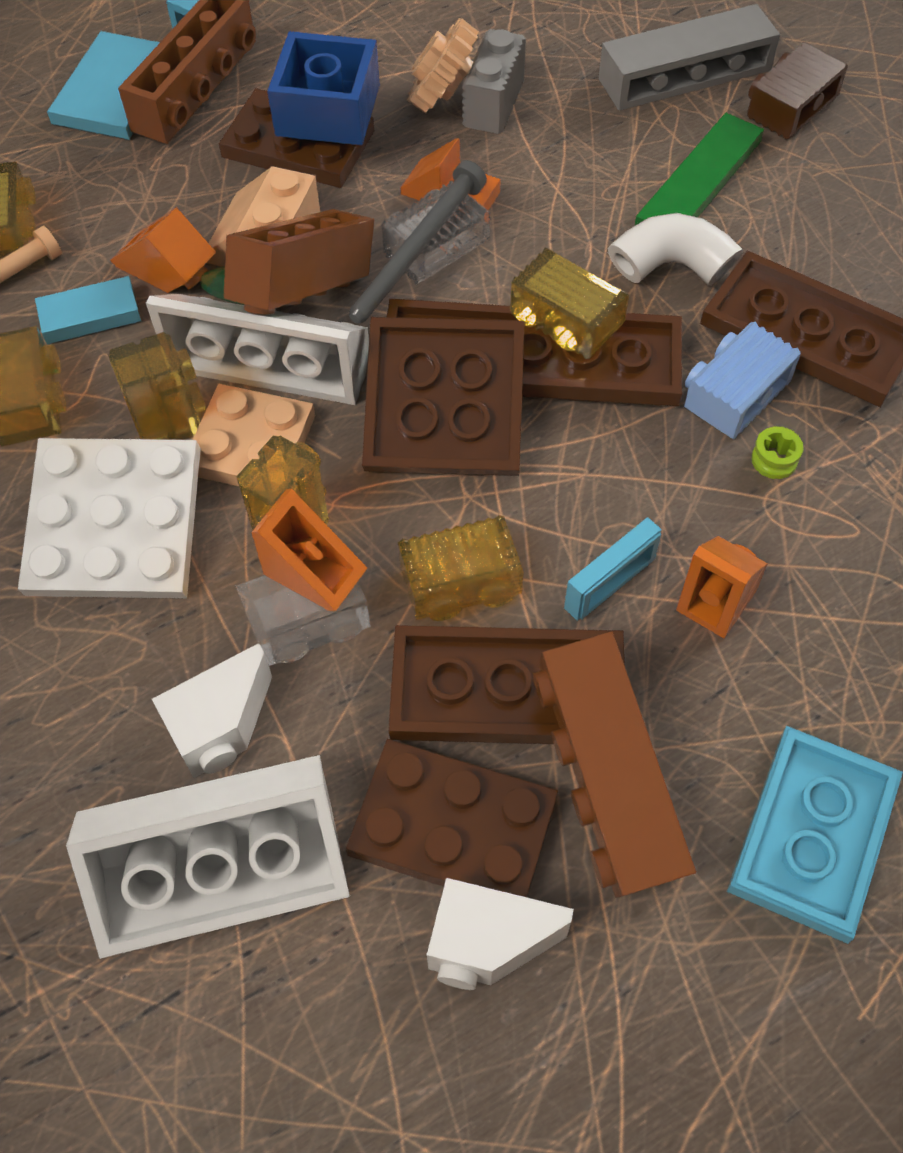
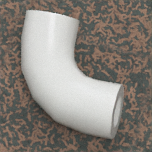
(678, 240)

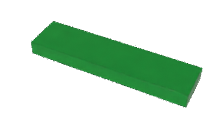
(705, 169)

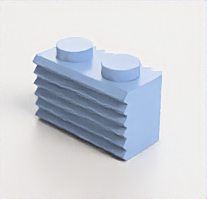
(740, 379)

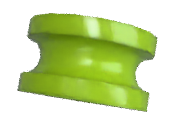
(768, 462)

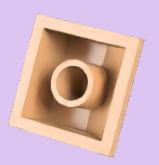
(266, 200)

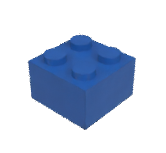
(324, 88)

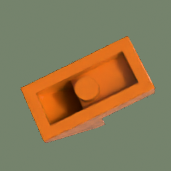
(437, 170)

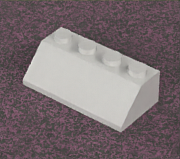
(265, 350)
(207, 856)

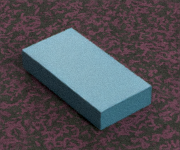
(87, 310)
(612, 569)

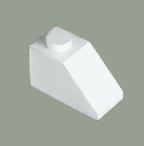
(216, 710)
(490, 933)

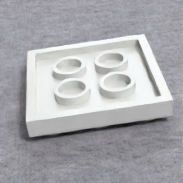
(110, 518)

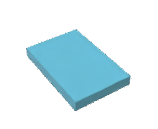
(91, 94)
(816, 834)

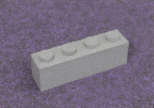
(688, 56)

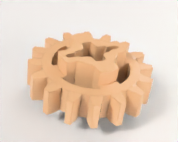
(442, 65)

